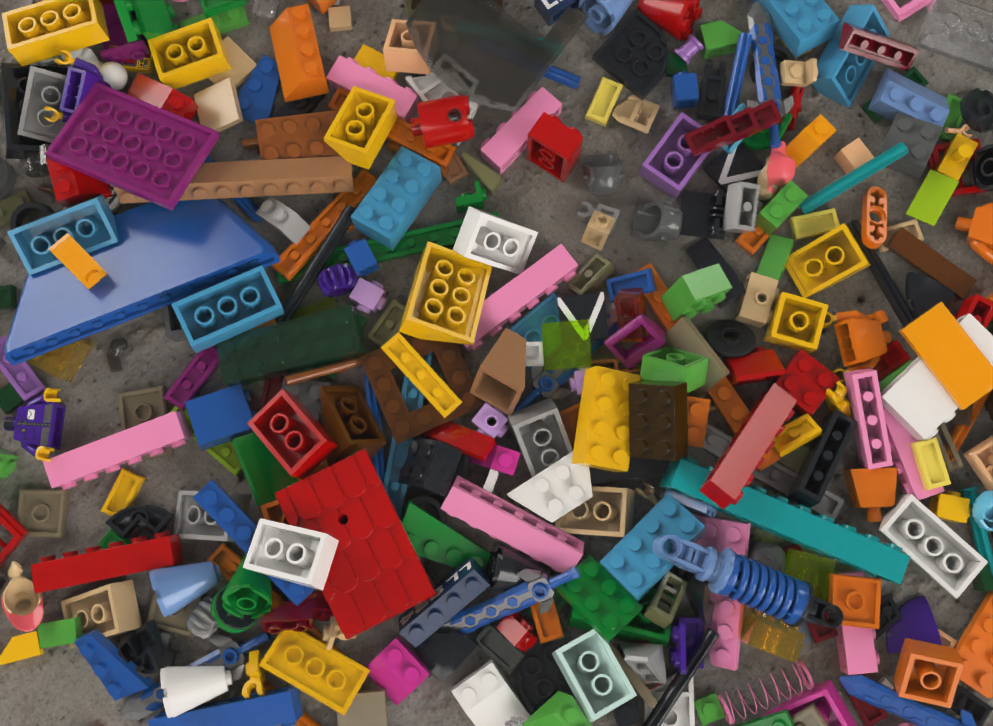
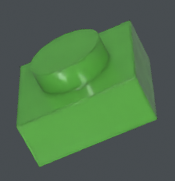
(708, 708)

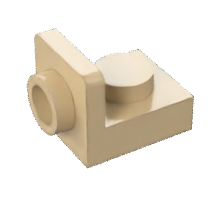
(798, 72)
(598, 230)
(331, 632)

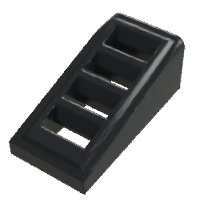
(982, 714)

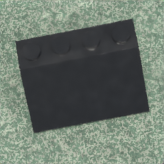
(13, 87)

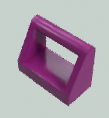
(635, 353)

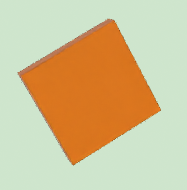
(857, 598)

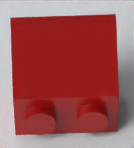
(73, 186)
(754, 367)

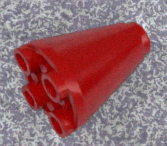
(672, 15)

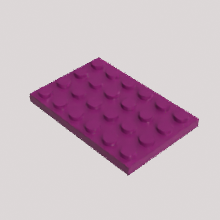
(133, 145)

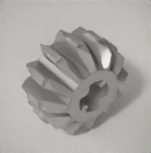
(201, 620)

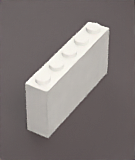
(917, 396)

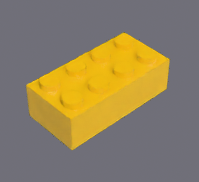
(53, 25)
(604, 420)

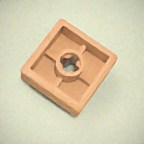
(981, 461)

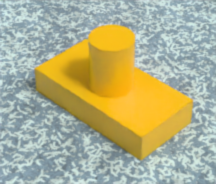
(956, 156)

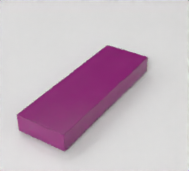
(193, 378)

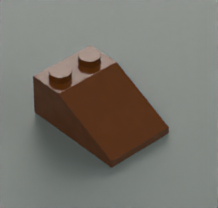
(349, 421)

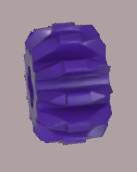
(337, 280)

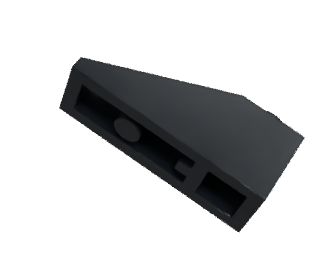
(706, 255)

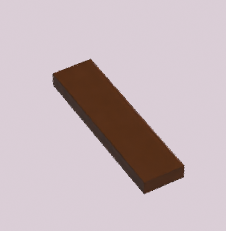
(930, 262)

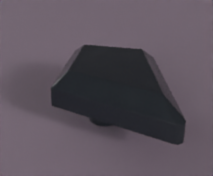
(888, 614)

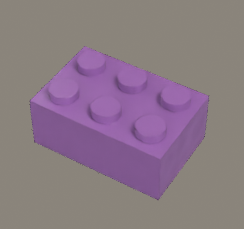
(671, 161)

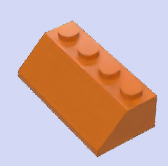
(298, 54)

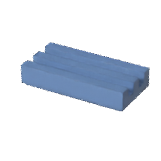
(692, 504)

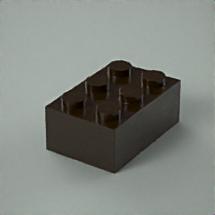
(658, 420)

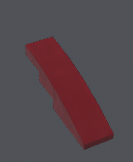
(733, 128)

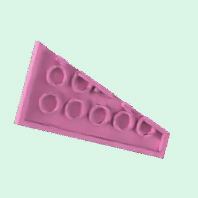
(727, 612)

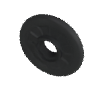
(744, 336)

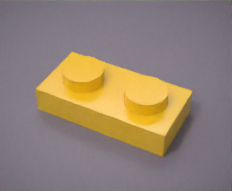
(796, 435)

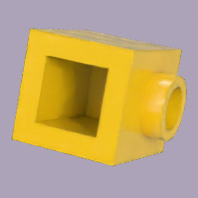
(950, 507)

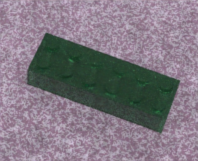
(291, 346)

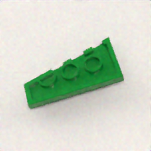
(439, 540)

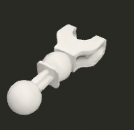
(112, 71)

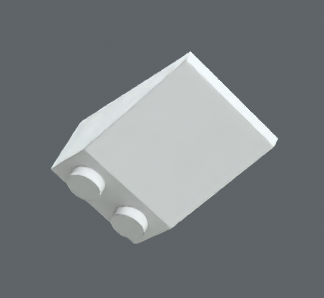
(494, 241)
(291, 553)
(488, 697)

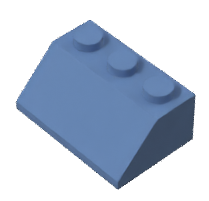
(904, 96)

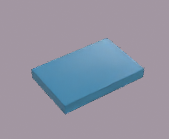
(531, 324)

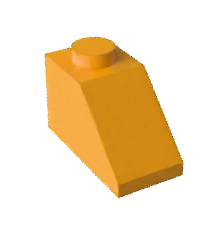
(810, 140)
(78, 261)

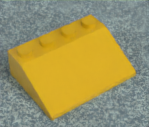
(445, 296)

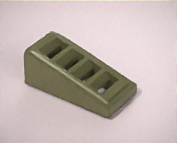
(481, 172)
(660, 613)

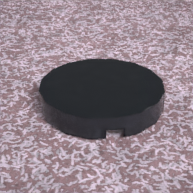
(977, 110)

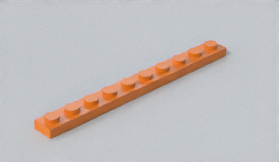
(722, 394)

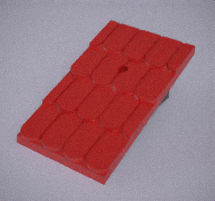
(375, 561)

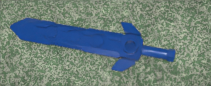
(910, 710)

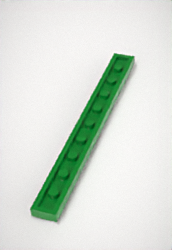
(411, 244)

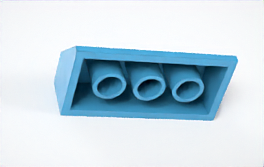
(841, 71)
(87, 223)

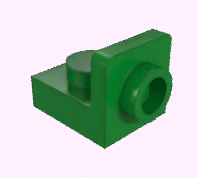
(472, 200)

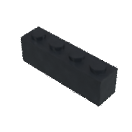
(822, 459)
(637, 468)

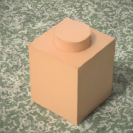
(853, 156)

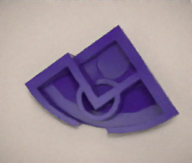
(916, 623)

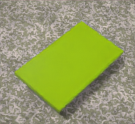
(932, 197)

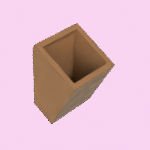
(502, 373)

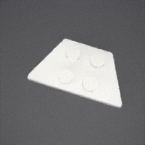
(431, 88)
(555, 489)
(682, 712)

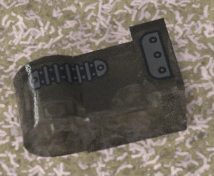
(36, 163)

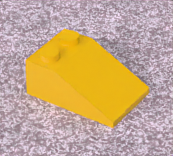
(826, 261)

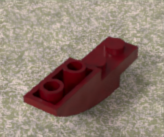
(299, 617)

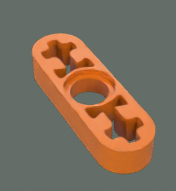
(868, 224)

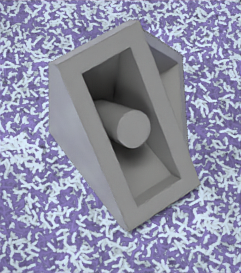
(645, 661)

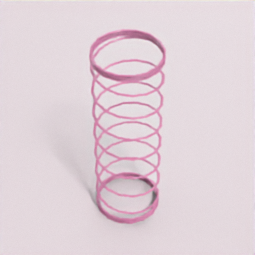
(728, 716)

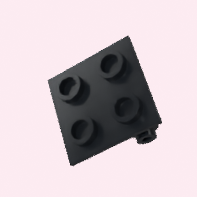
(703, 214)

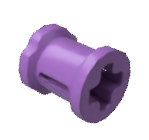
(689, 49)

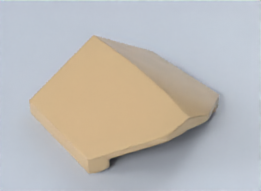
(636, 113)

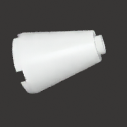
(192, 686)

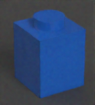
(684, 90)
(361, 257)

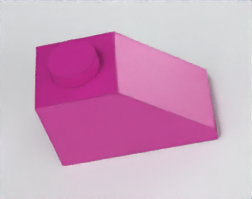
(500, 460)

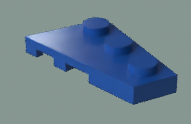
(260, 91)
(113, 671)

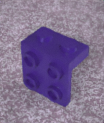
(685, 635)

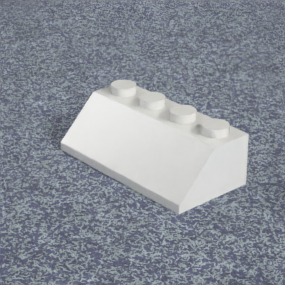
(931, 544)

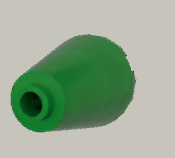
(247, 593)

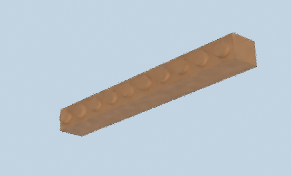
(264, 178)

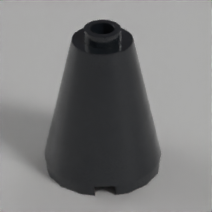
(982, 169)
(505, 564)

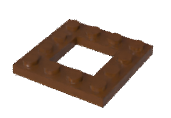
(406, 424)

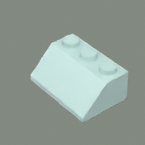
(593, 675)

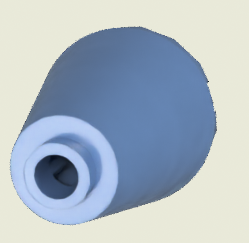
(603, 13)
(183, 584)

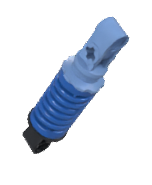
(750, 583)

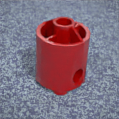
(435, 121)

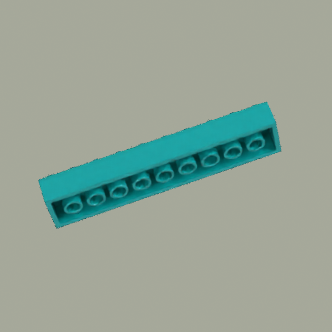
(795, 524)

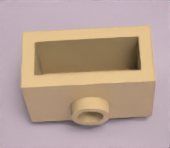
(756, 303)

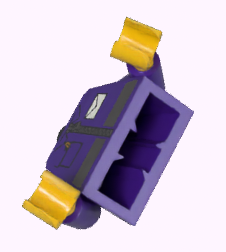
(77, 84)
(39, 424)

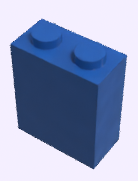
(220, 416)

